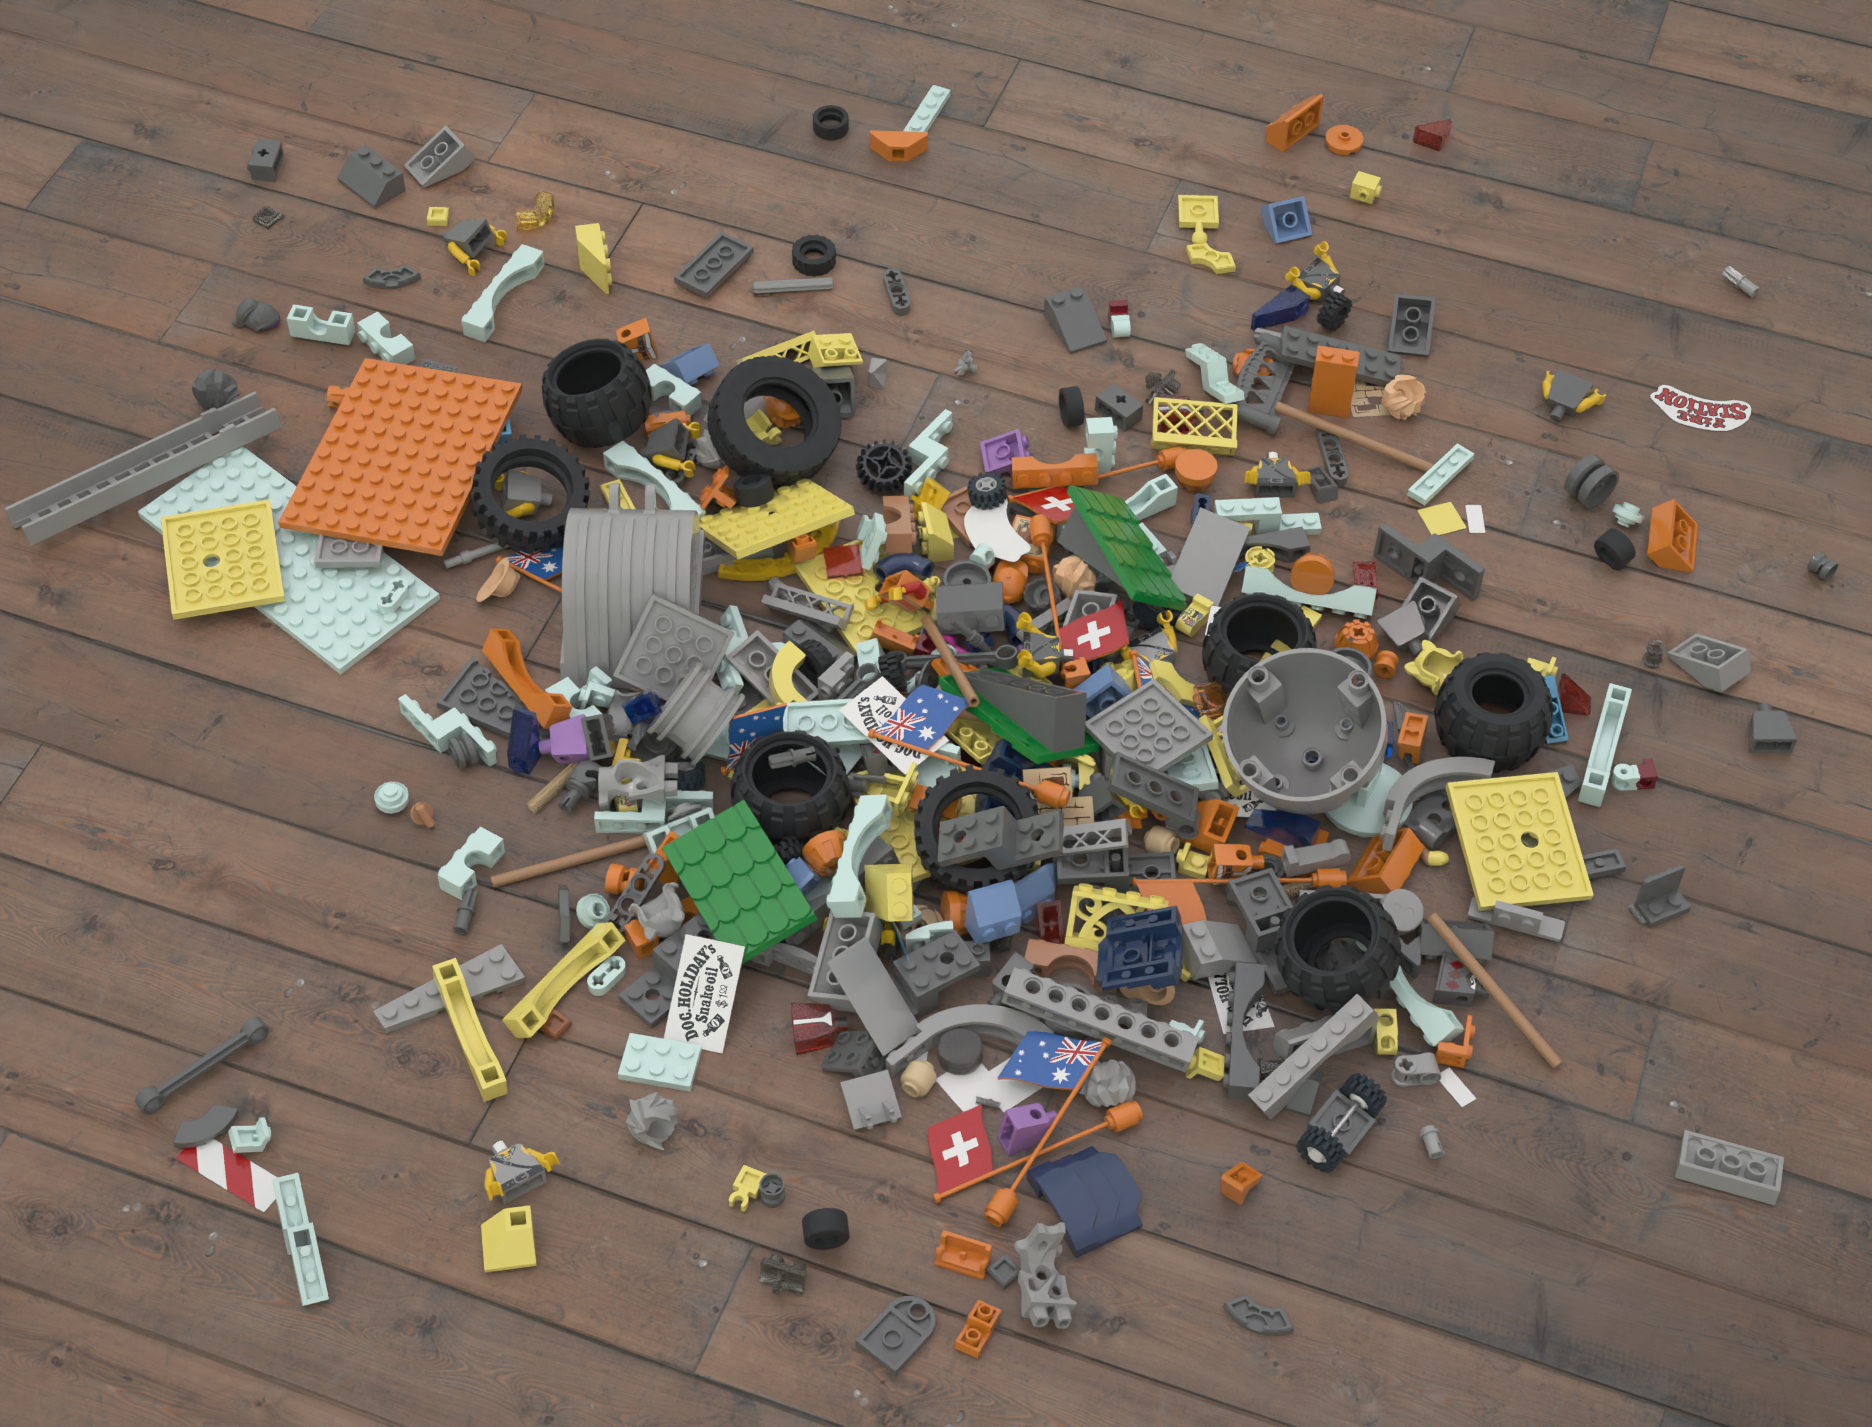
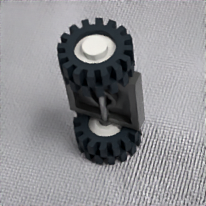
(1341, 1122)

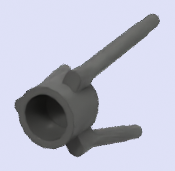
(860, 783)

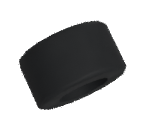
(753, 490)
(1614, 549)
(825, 1228)

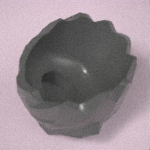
(1037, 595)

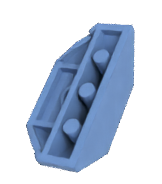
(1035, 888)

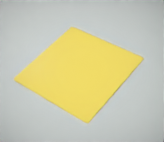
(1441, 518)

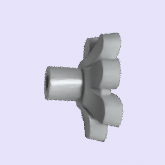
(965, 364)

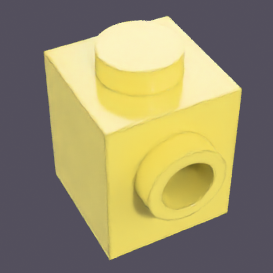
(1365, 187)

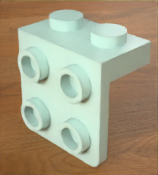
(933, 767)

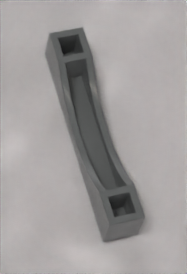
(1286, 544)
(877, 853)
(1242, 1069)

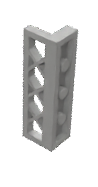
(808, 611)
(1096, 830)

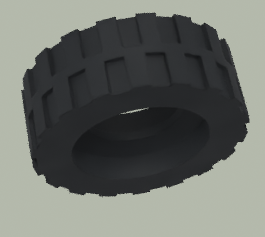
(813, 267)
(819, 655)

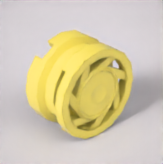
(1260, 558)

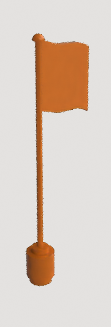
(1184, 895)

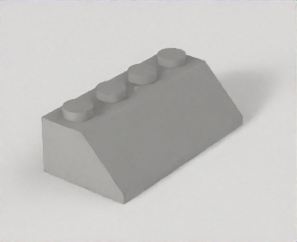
(838, 936)
(1289, 1040)

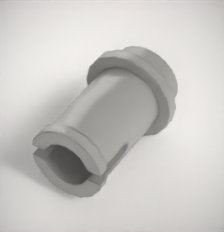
(1432, 1142)

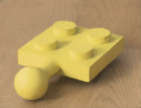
(1198, 213)

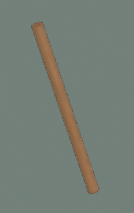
(1353, 437)
(950, 661)
(567, 861)
(1494, 990)

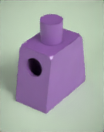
(566, 742)
(1024, 1127)

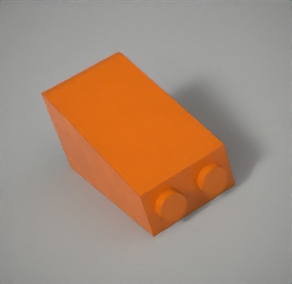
(1333, 381)

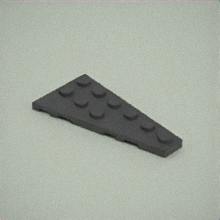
(484, 700)

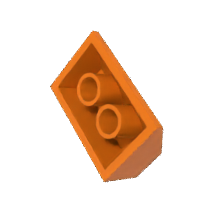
(1295, 123)
(1672, 537)
(1385, 870)

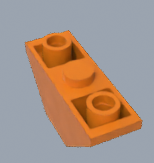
(898, 145)
(801, 548)

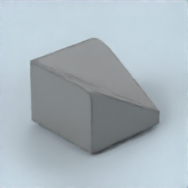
(877, 373)

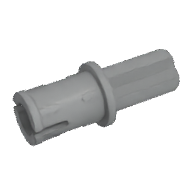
(1740, 281)

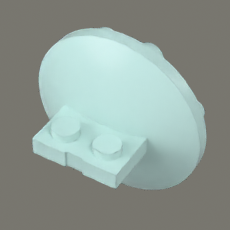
(1365, 808)

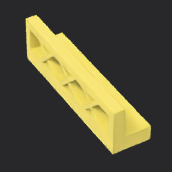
(783, 347)
(1221, 758)

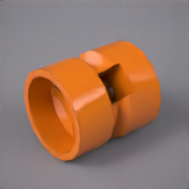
(619, 877)

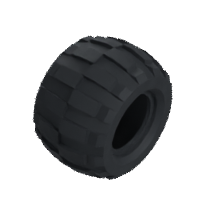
(596, 393)
(1250, 625)
(1497, 737)
(756, 782)
(1326, 917)

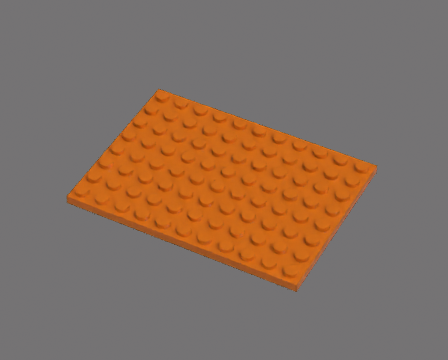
(401, 456)

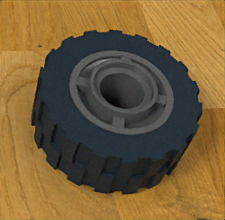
(1148, 614)

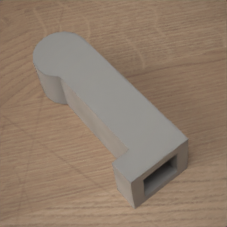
(1309, 858)

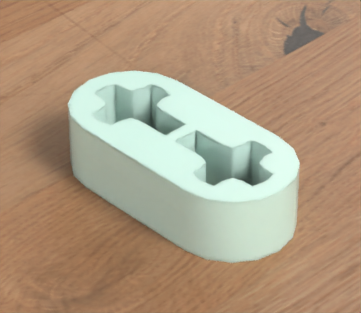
(396, 597)
(604, 974)

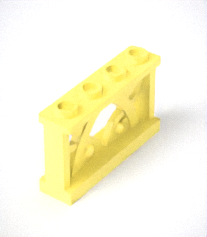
(1087, 936)

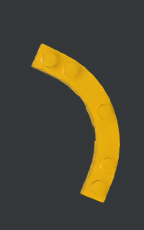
(768, 568)

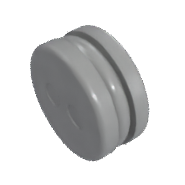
(1404, 908)

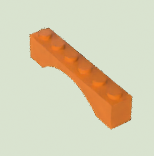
(505, 654)

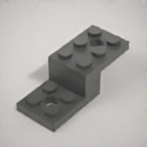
(1430, 560)
(1001, 838)
(1113, 866)
(1262, 919)
(662, 975)
(928, 975)

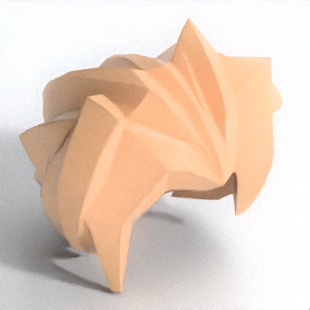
(1403, 396)
(1073, 575)

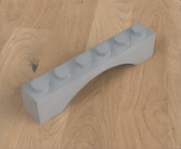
(1338, 1031)

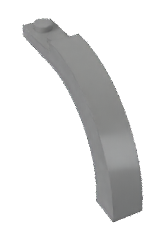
(1426, 779)
(981, 1018)

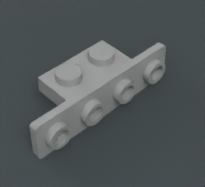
(1519, 919)

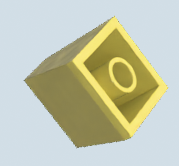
(890, 891)

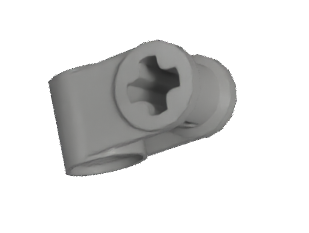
(1419, 1069)

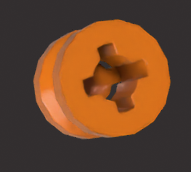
(1385, 664)

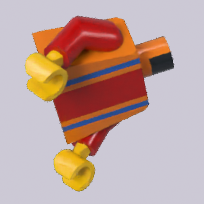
(904, 592)

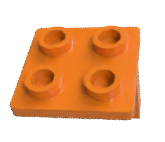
(724, 495)

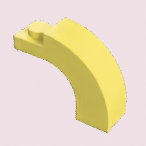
(780, 677)

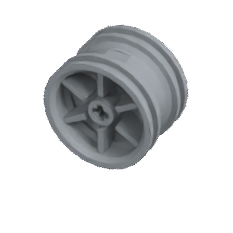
(696, 713)

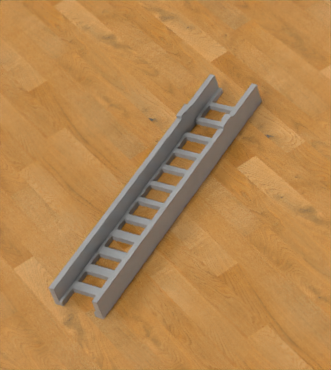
(138, 458)

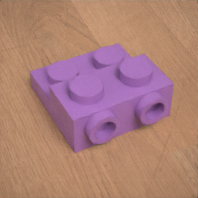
(999, 450)

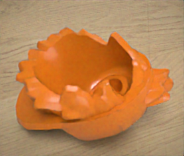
(780, 412)
(1014, 579)

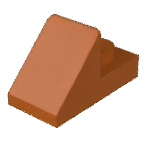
(1238, 1182)

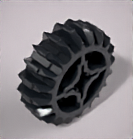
(870, 459)

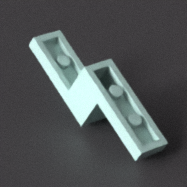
(1214, 373)
(928, 453)
(1267, 515)
(726, 672)
(445, 727)
(652, 814)
(300, 1239)

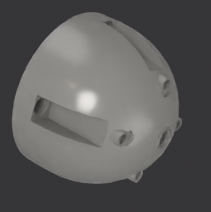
(1315, 699)

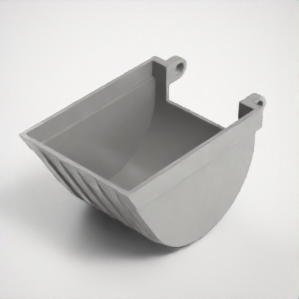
(612, 569)

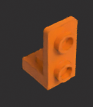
(1456, 1055)

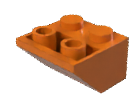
(1215, 824)

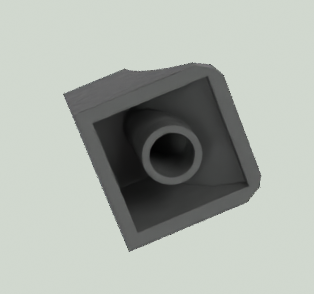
(842, 385)

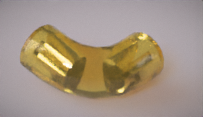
(538, 215)

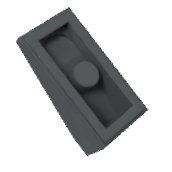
(1322, 485)

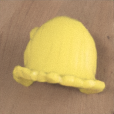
(1433, 665)

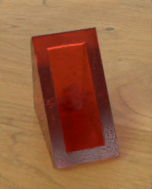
(1433, 134)
(1573, 697)
(1050, 921)

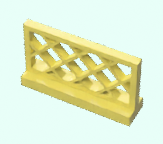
(1213, 445)

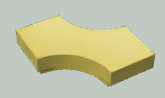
(1218, 261)
(1166, 676)

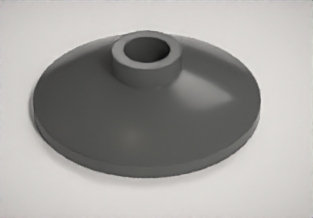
(927, 676)

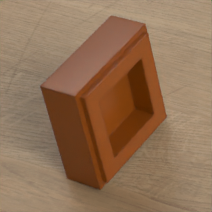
(555, 1025)

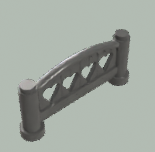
(1263, 414)

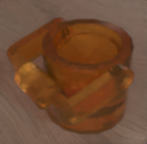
(1212, 701)

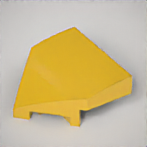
(931, 493)

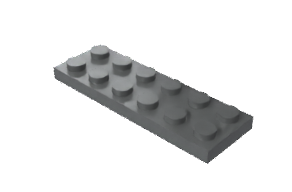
(1373, 364)

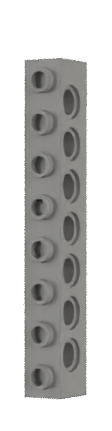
(1087, 1023)

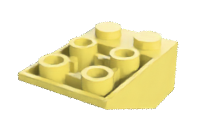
(593, 255)

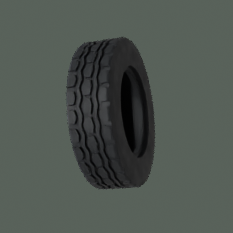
(795, 386)

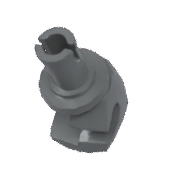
(579, 784)

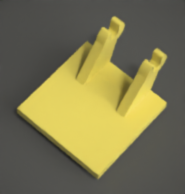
(1084, 766)
(907, 784)

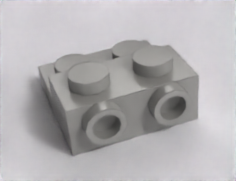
(836, 678)

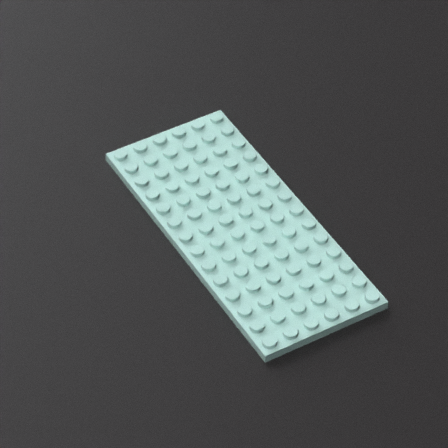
(323, 608)

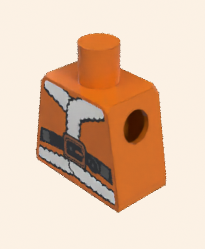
(638, 339)
(1232, 861)

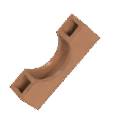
(899, 524)
(1051, 957)

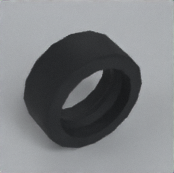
(831, 132)
(1071, 406)

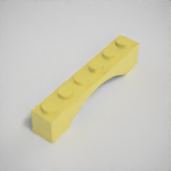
(539, 1002)
(472, 1039)

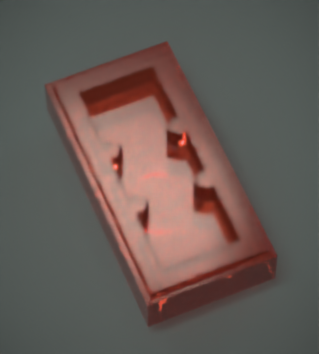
(1365, 574)

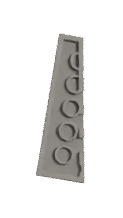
(482, 975)

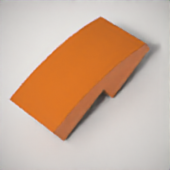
(977, 1329)

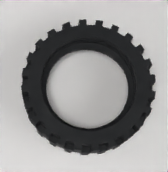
(535, 454)
(946, 792)

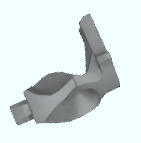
(646, 783)
(1038, 1298)

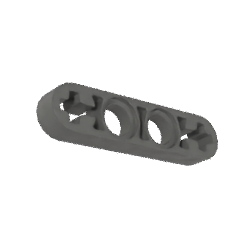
(1335, 453)
(631, 891)

